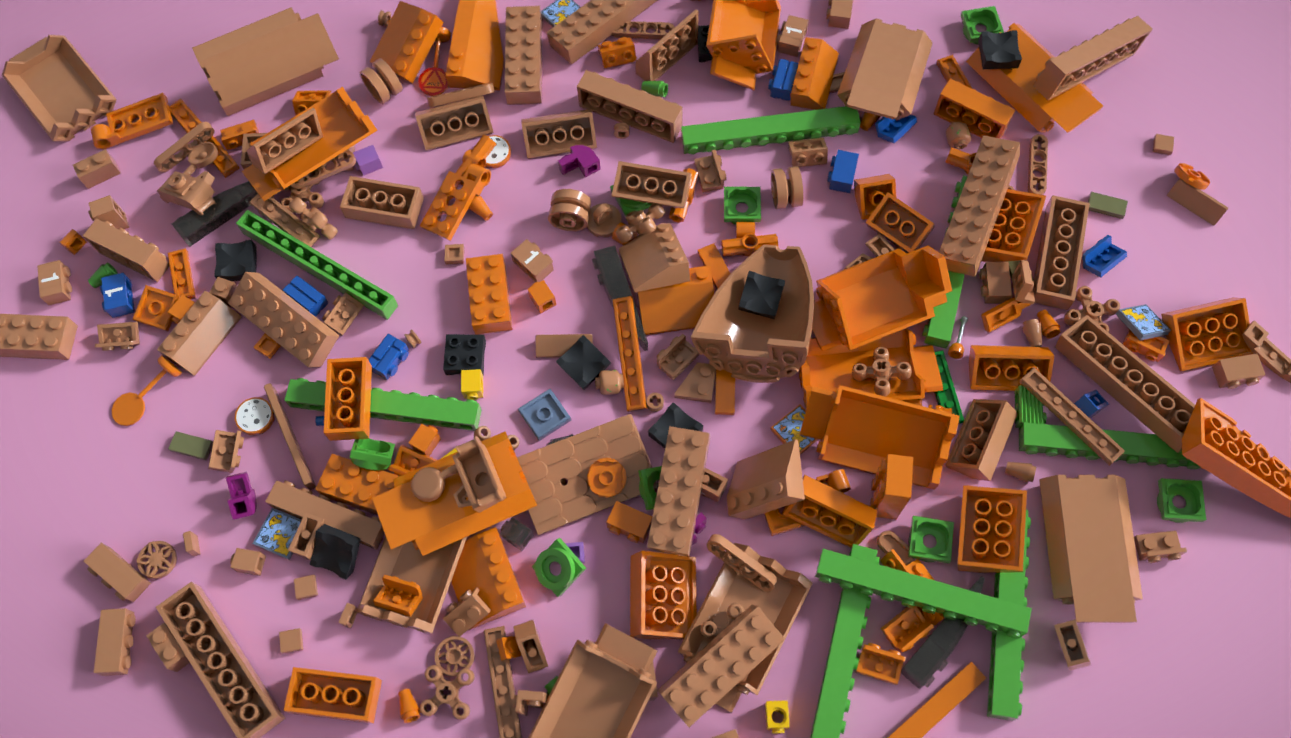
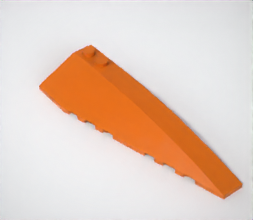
(475, 46)
(1233, 457)

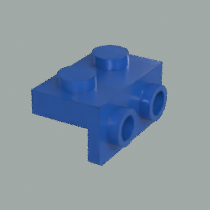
(892, 129)
(1103, 257)

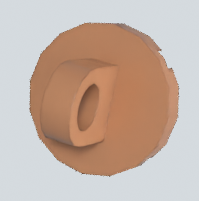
(603, 219)

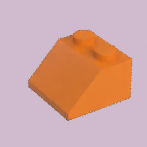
(871, 191)

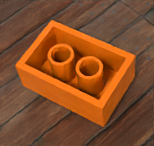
(900, 224)

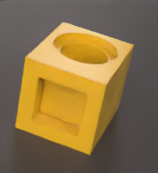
(472, 384)
(782, 708)

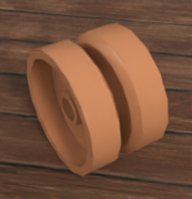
(381, 81)
(787, 187)
(569, 210)

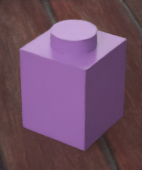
(367, 160)

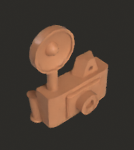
(188, 190)
(476, 472)

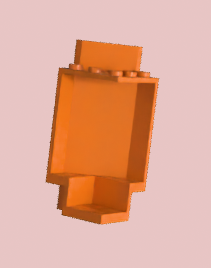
(743, 39)
(879, 297)

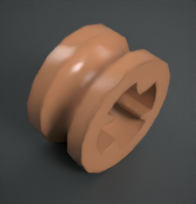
(383, 18)
(621, 130)
(412, 338)
(650, 406)

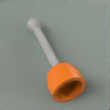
(956, 350)

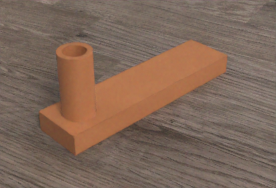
(285, 220)

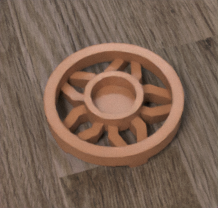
(156, 559)
(454, 655)

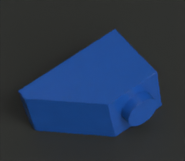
(1091, 403)

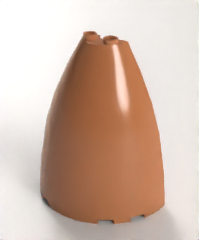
(755, 345)

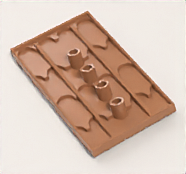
(570, 460)

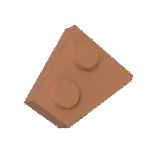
(698, 384)

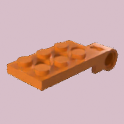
(106, 137)
(474, 181)
(779, 523)

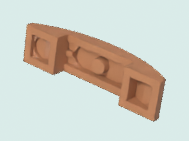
(1268, 353)

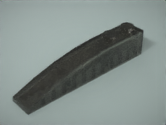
(229, 203)
(615, 283)
(936, 648)

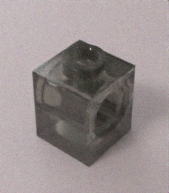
(516, 533)

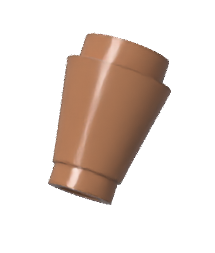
(1033, 332)
(1022, 471)

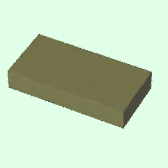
(1107, 205)
(191, 445)

